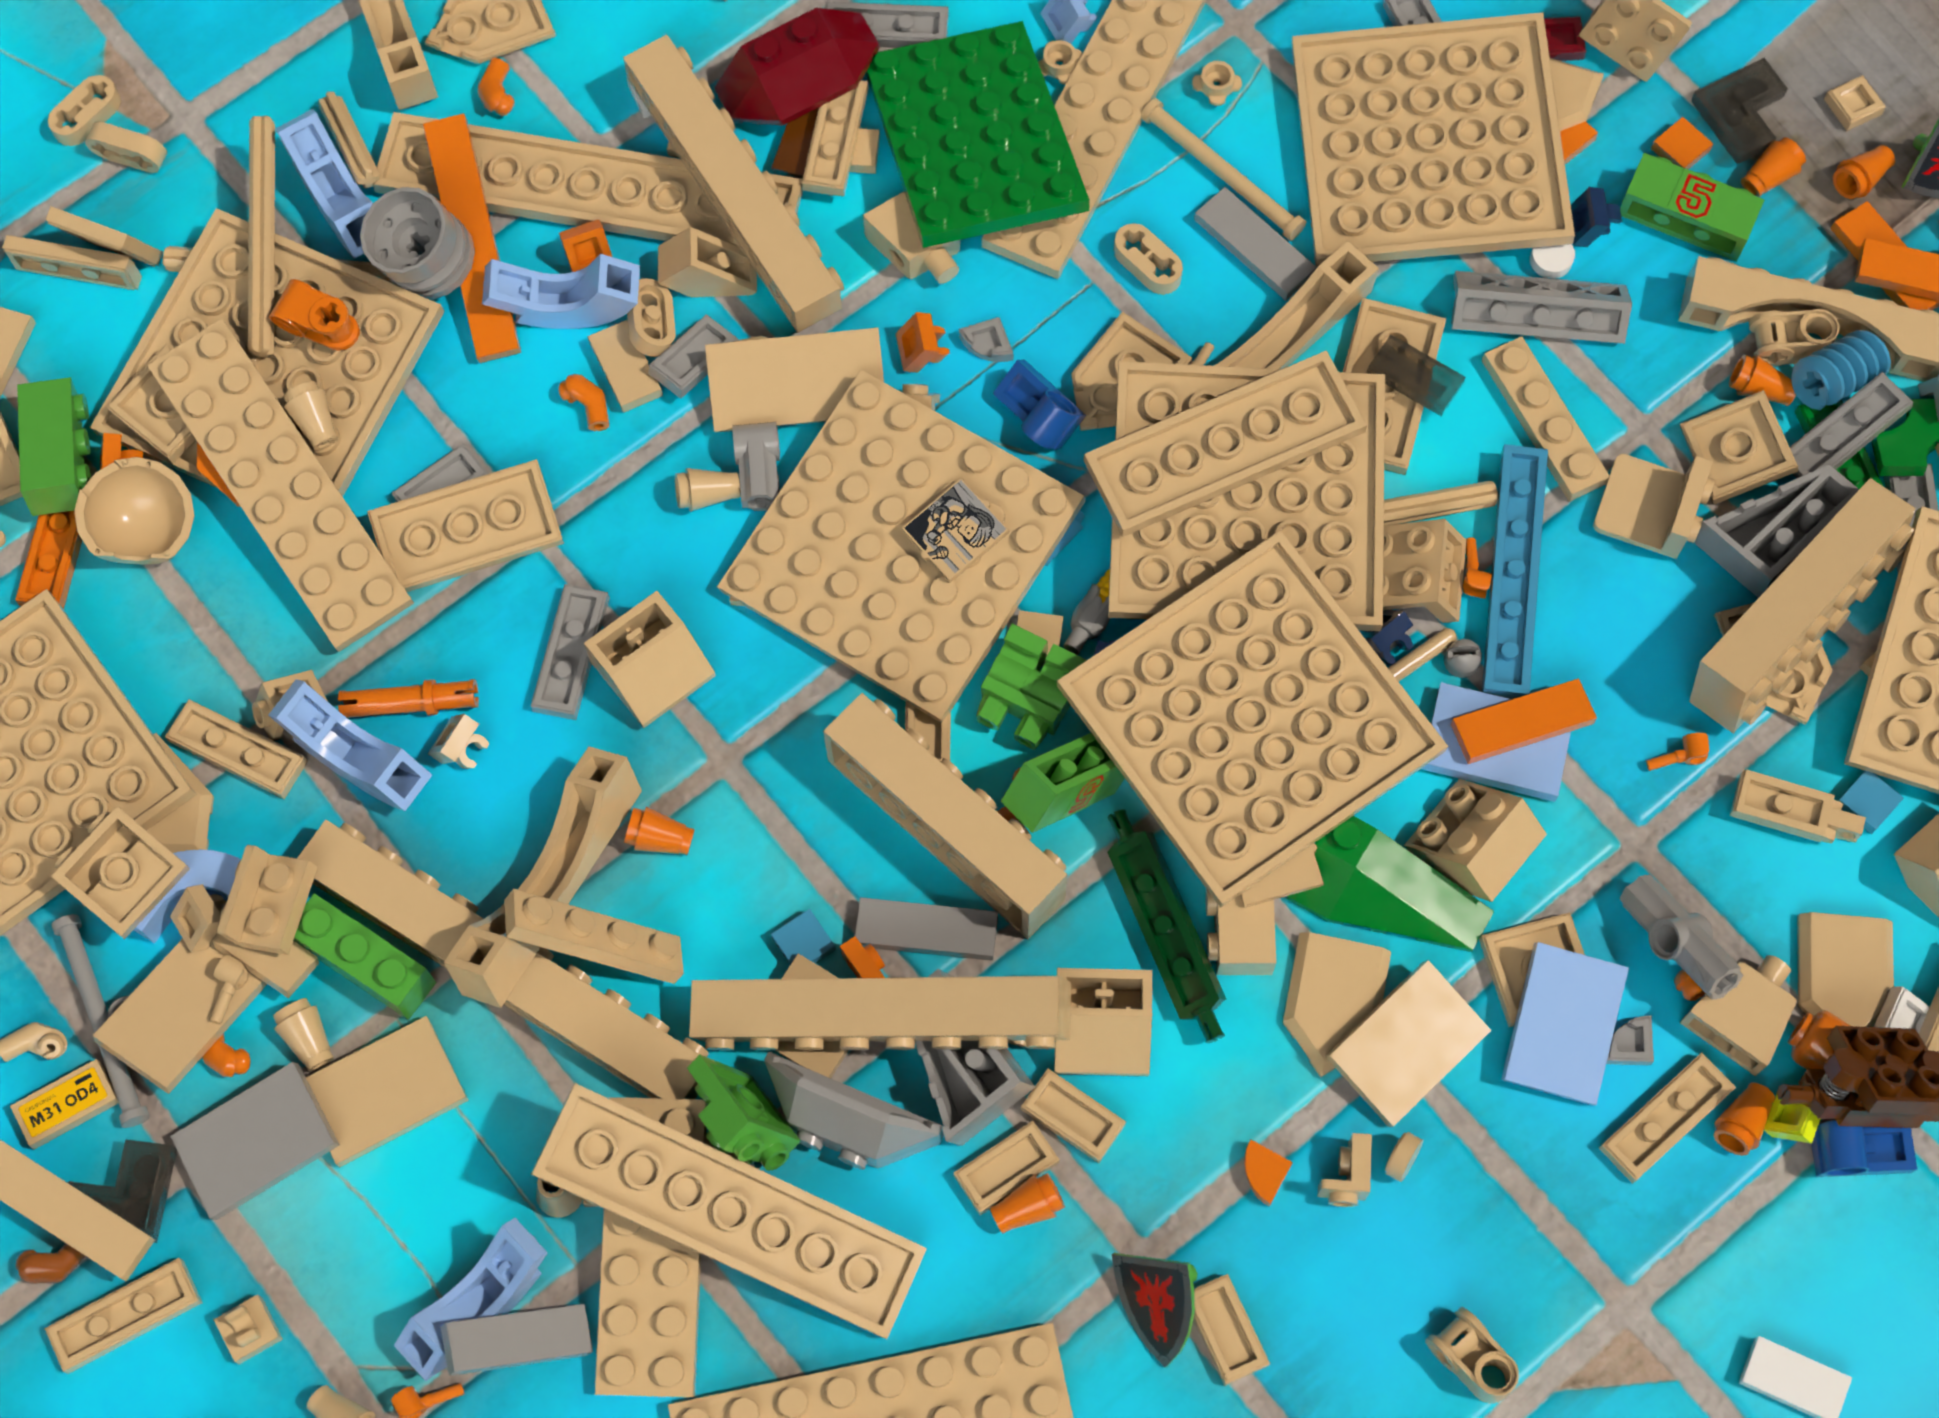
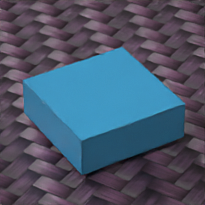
(1870, 799)
(805, 937)

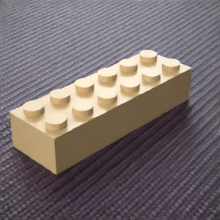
(1802, 606)
(946, 814)

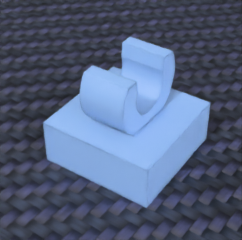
(1067, 18)

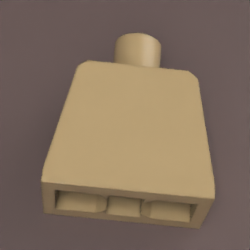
(895, 235)
(1749, 1017)

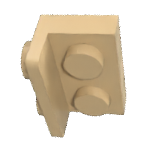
(266, 901)

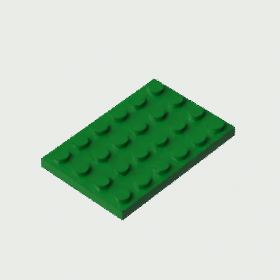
(975, 134)

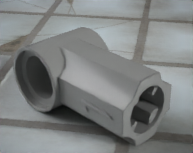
(757, 455)

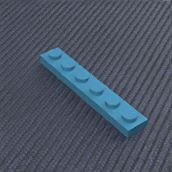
(1515, 572)

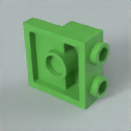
(741, 1115)

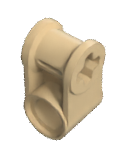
(1784, 336)
(1473, 1354)

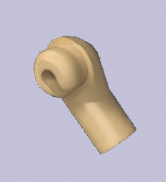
(36, 1038)

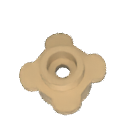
(1063, 52)
(1217, 72)

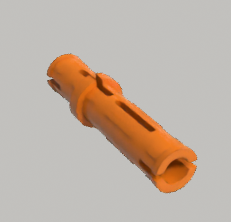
(405, 699)

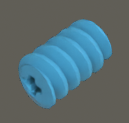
(1840, 369)

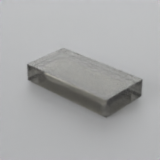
(1416, 375)

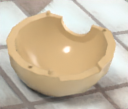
(134, 512)

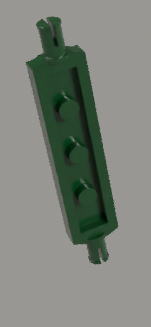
(1166, 926)

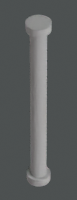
(68, 929)

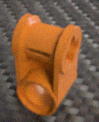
(315, 316)

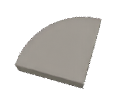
(987, 340)
(1632, 1043)

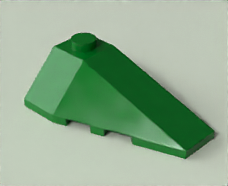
(1390, 890)

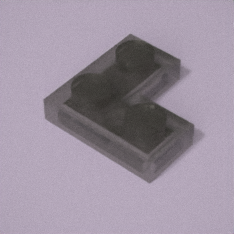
(1732, 108)
(139, 1187)

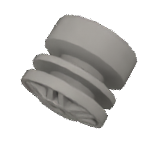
(417, 242)

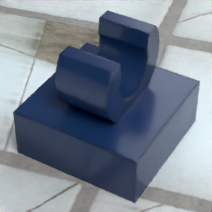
(1593, 216)
(1393, 629)

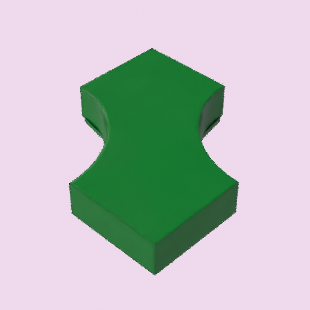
(1906, 448)

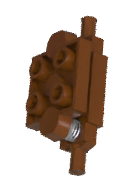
(1871, 1080)

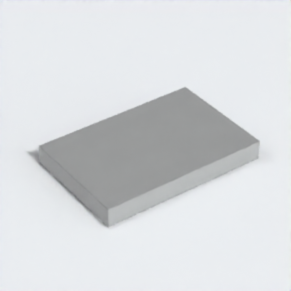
(254, 1141)

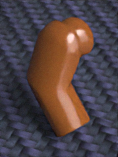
(48, 1267)

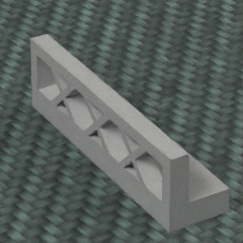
(1541, 307)

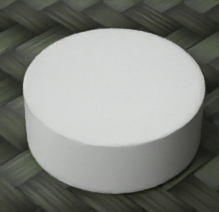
(1552, 261)

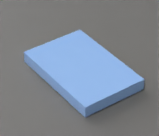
(1526, 770)
(1565, 1023)

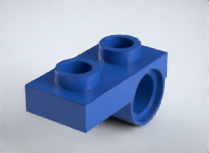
(1045, 412)
(1862, 1150)

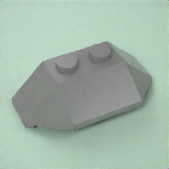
(847, 1119)

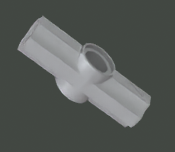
(1681, 937)

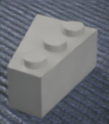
(1772, 531)
(971, 1084)

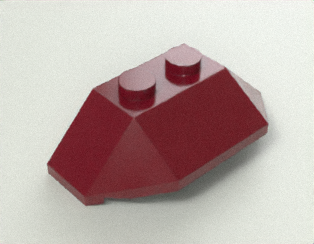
(797, 67)

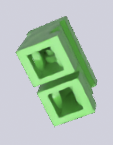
(1022, 690)

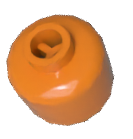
(1810, 1039)

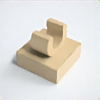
(454, 739)
(197, 917)
(248, 1329)

